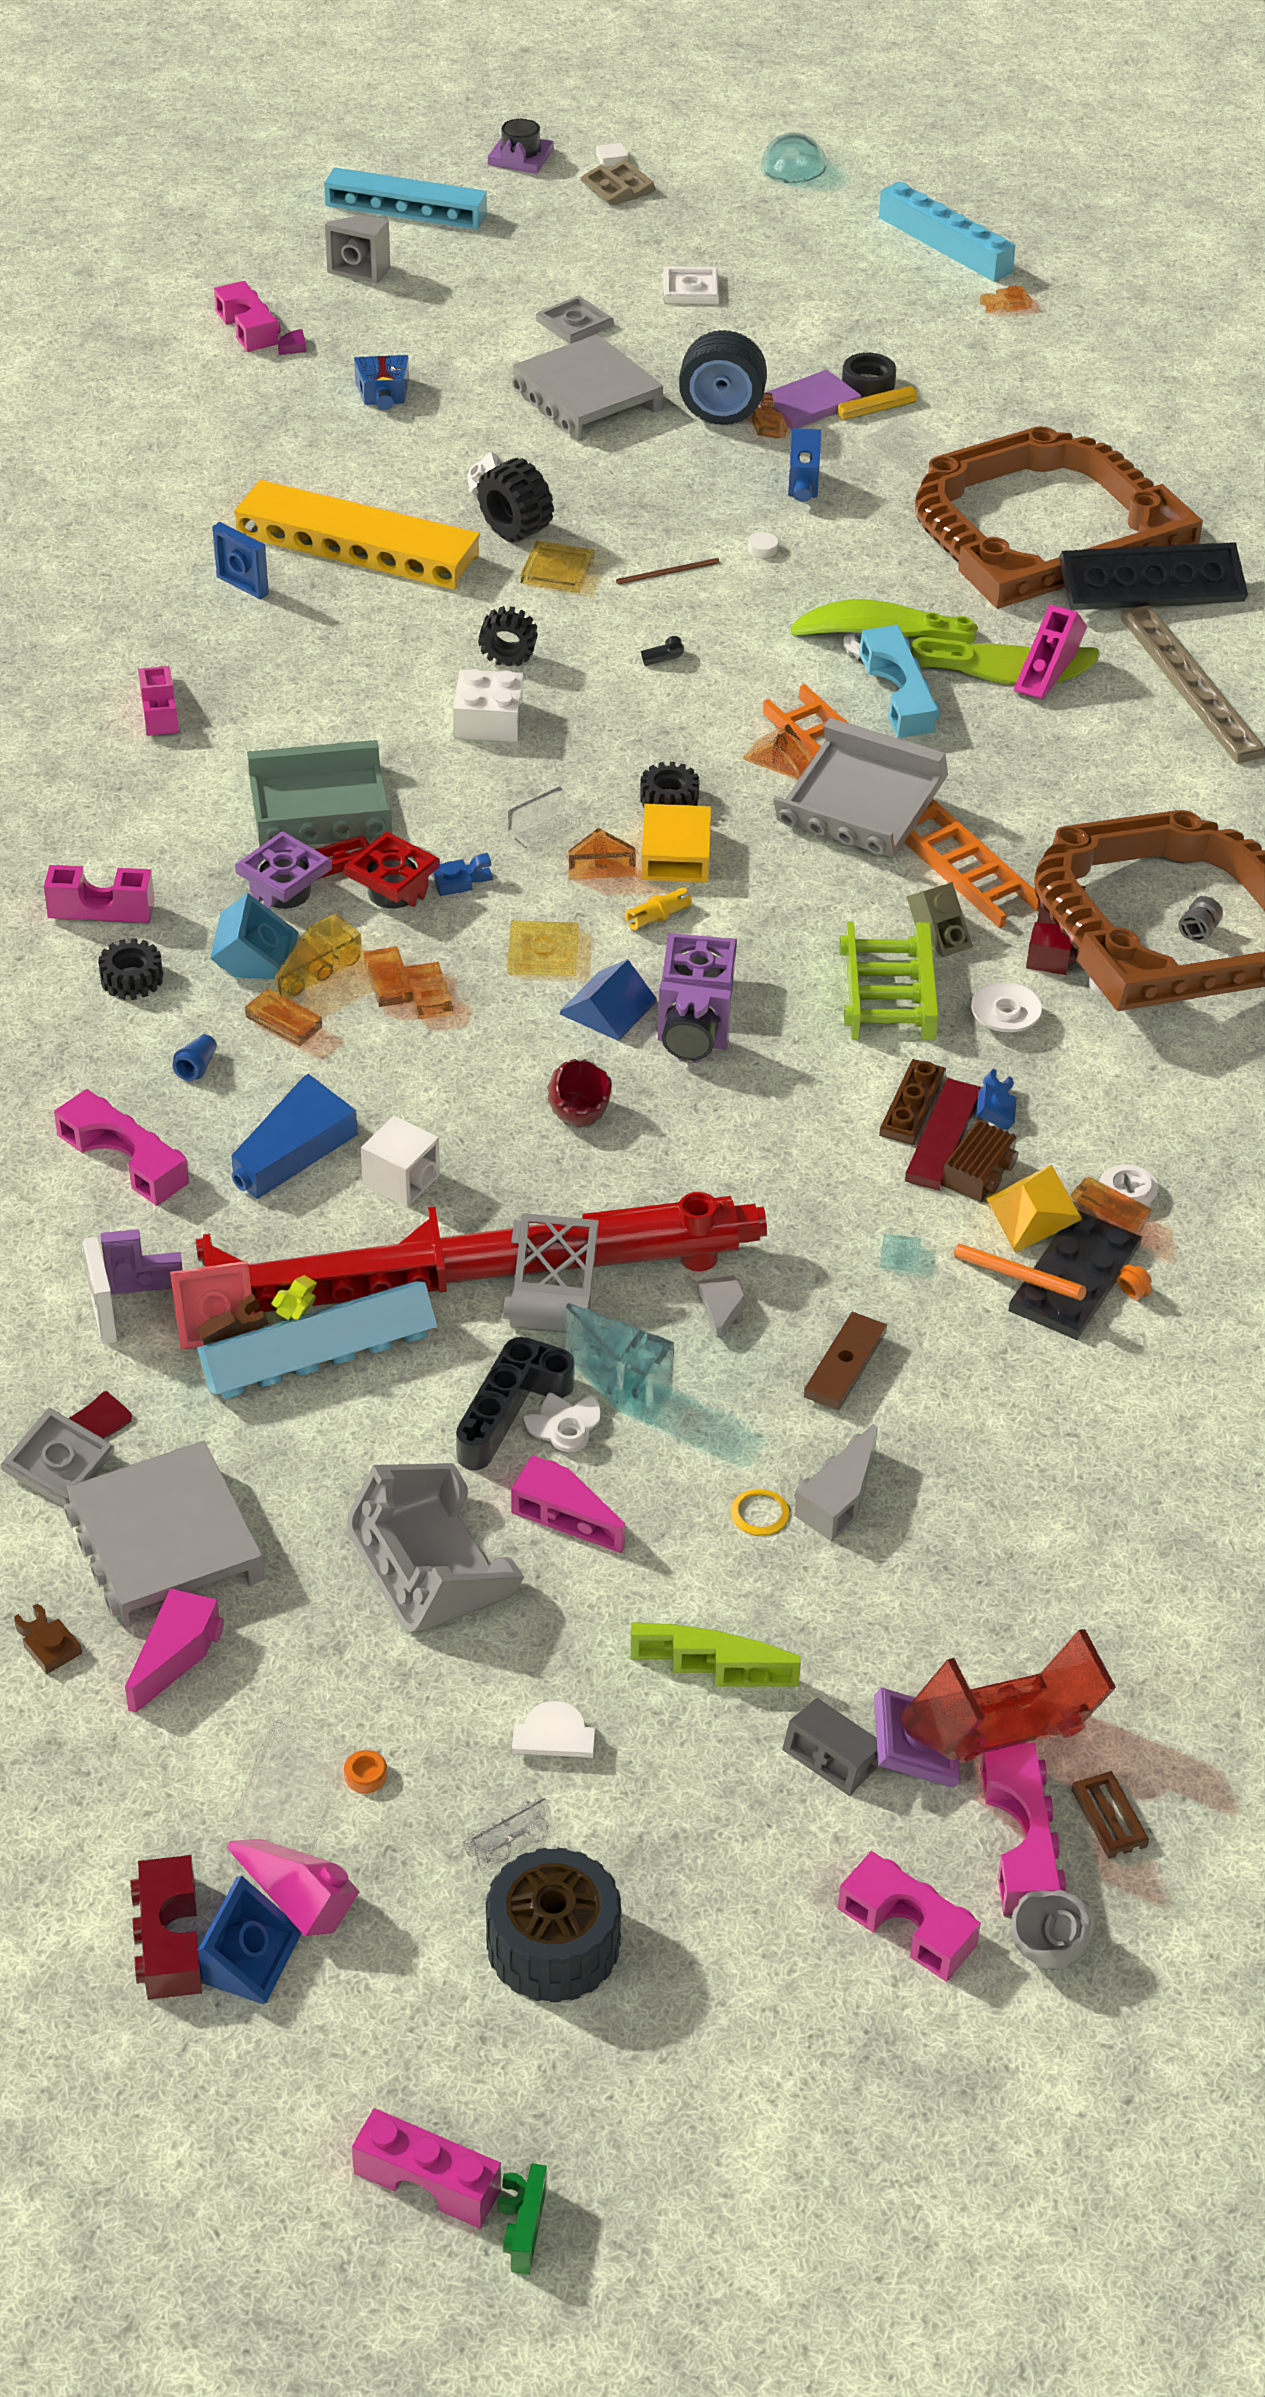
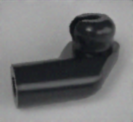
(672, 649)

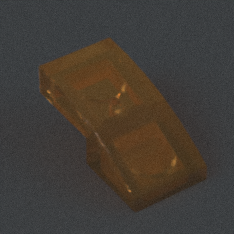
(429, 990)

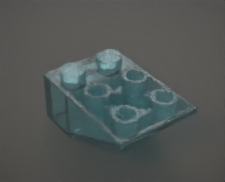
(621, 1362)

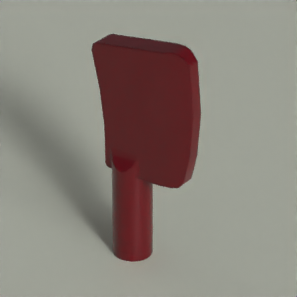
(103, 1415)

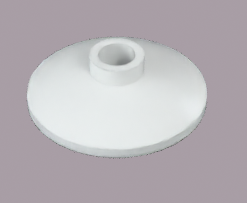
(1006, 1007)

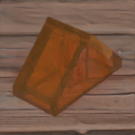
(780, 752)
(601, 857)

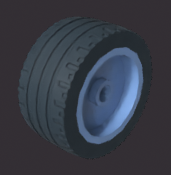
(723, 377)

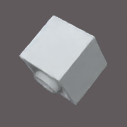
(400, 1161)

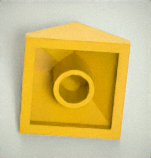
(1033, 1208)

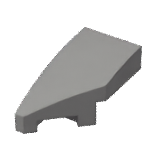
(723, 1301)

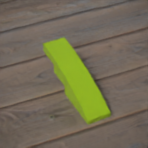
(731, 1657)

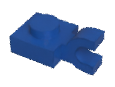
(457, 877)

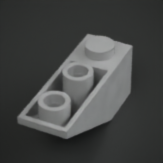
(835, 1493)

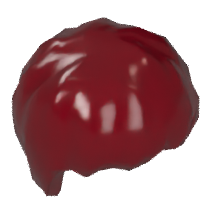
(579, 1092)

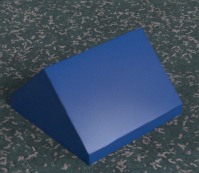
(611, 1001)
(247, 1944)

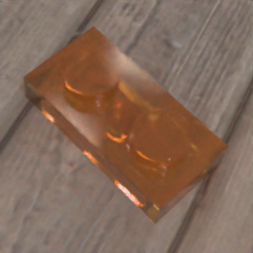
(388, 976)
(283, 1017)

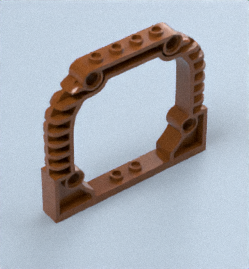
(1015, 576)
(1113, 956)

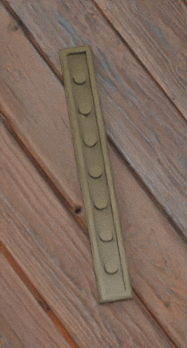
(1193, 684)

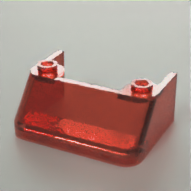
(983, 1719)

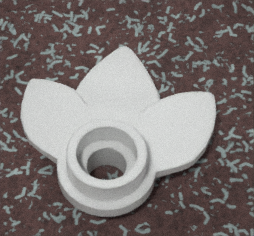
(563, 1419)

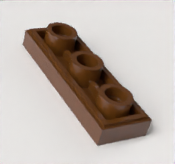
(912, 1101)
(845, 1360)

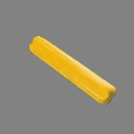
(877, 402)

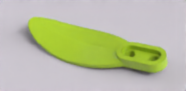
(864, 614)
(990, 661)

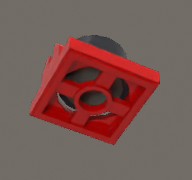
(389, 874)

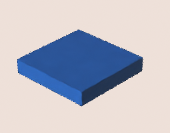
(240, 560)

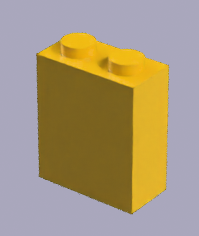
(676, 843)

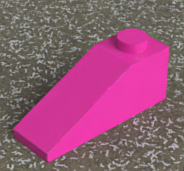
(1051, 651)
(563, 1502)
(174, 1645)
(305, 1887)

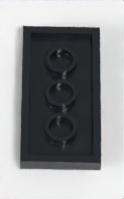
(1085, 1254)

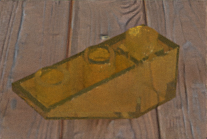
(318, 955)

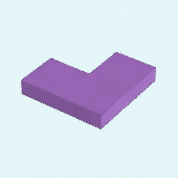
(130, 1270)

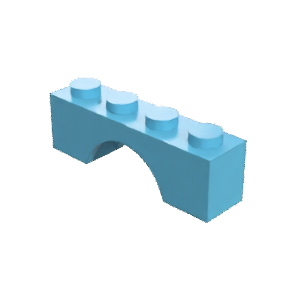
(889, 656)

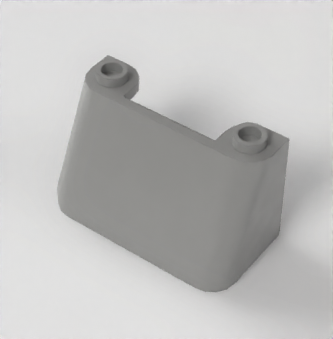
(421, 1548)

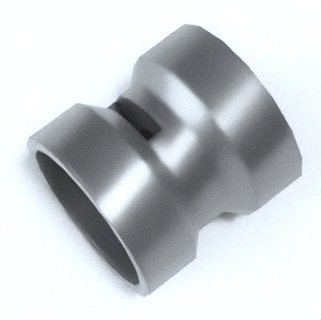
(1200, 919)

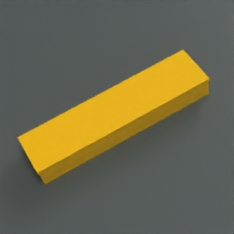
(357, 530)

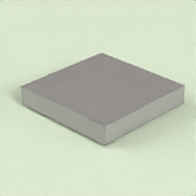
(574, 319)
(56, 1456)

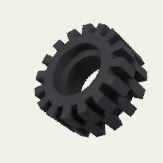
(508, 622)
(669, 777)
(130, 982)

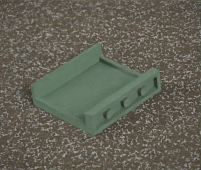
(319, 792)

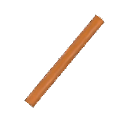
(1020, 1272)

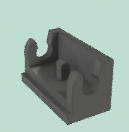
(831, 1746)

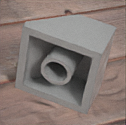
(358, 247)

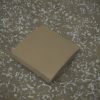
(618, 183)

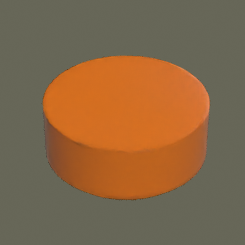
(365, 1771)

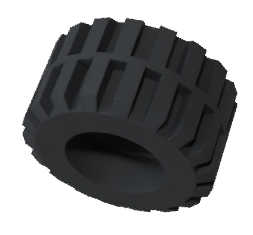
(515, 499)

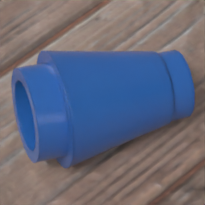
(194, 1058)

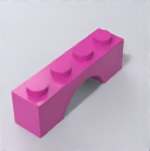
(92, 1124)
(1015, 1784)

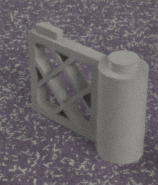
(542, 1304)

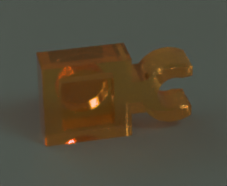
(1009, 298)

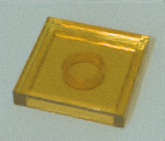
(557, 566)
(543, 948)

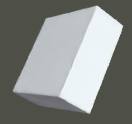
(611, 154)

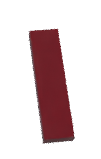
(942, 1133)

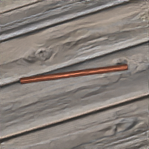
(667, 571)

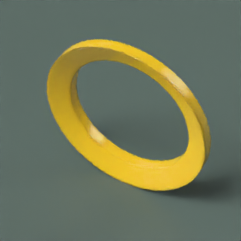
(754, 1530)

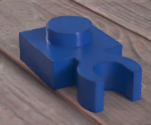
(995, 1102)

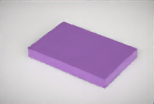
(811, 398)

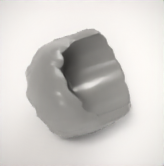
(1052, 1928)

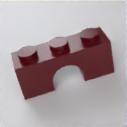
(1049, 947)
(169, 1958)

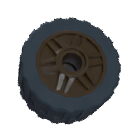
(553, 1924)

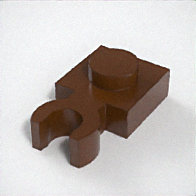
(47, 1643)

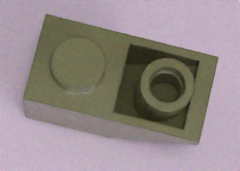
(946, 919)

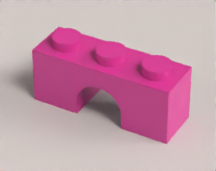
(254, 323)
(73, 897)
(883, 1891)
(457, 2177)

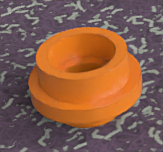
(1135, 1282)

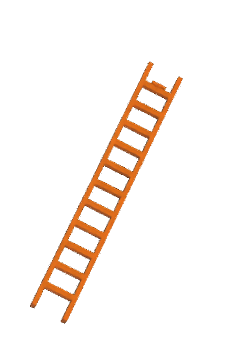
(923, 845)

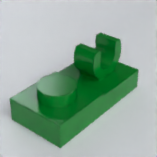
(528, 2203)

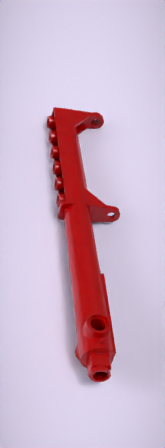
(687, 1230)

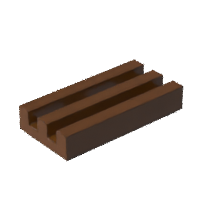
(1123, 1843)

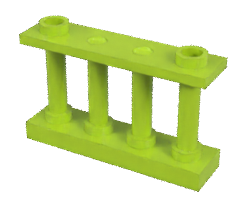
(919, 969)

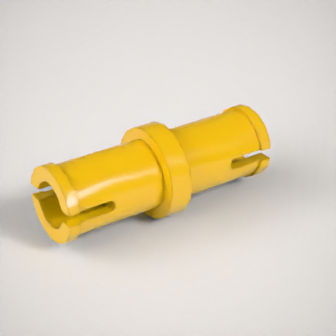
(658, 908)

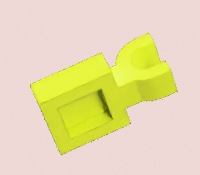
(296, 1300)

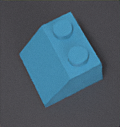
(252, 940)

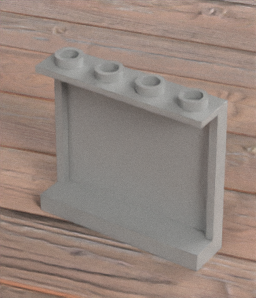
(585, 384)
(864, 788)
(161, 1529)

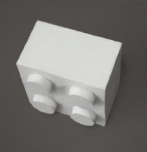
(488, 705)

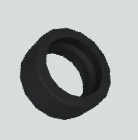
(869, 364)

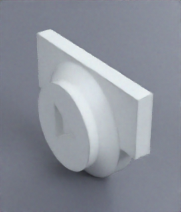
(554, 1730)

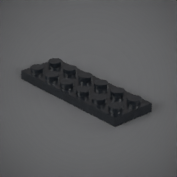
(1153, 576)

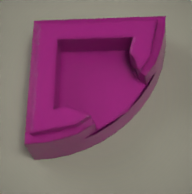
(292, 343)

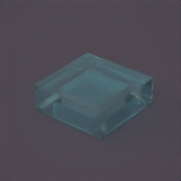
(900, 1252)

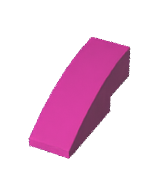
(158, 700)

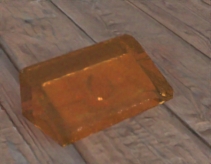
(1111, 1204)

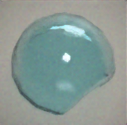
(793, 158)

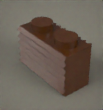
(980, 1161)

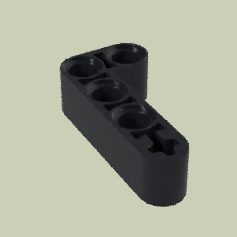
(518, 1370)

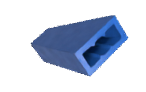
(293, 1137)

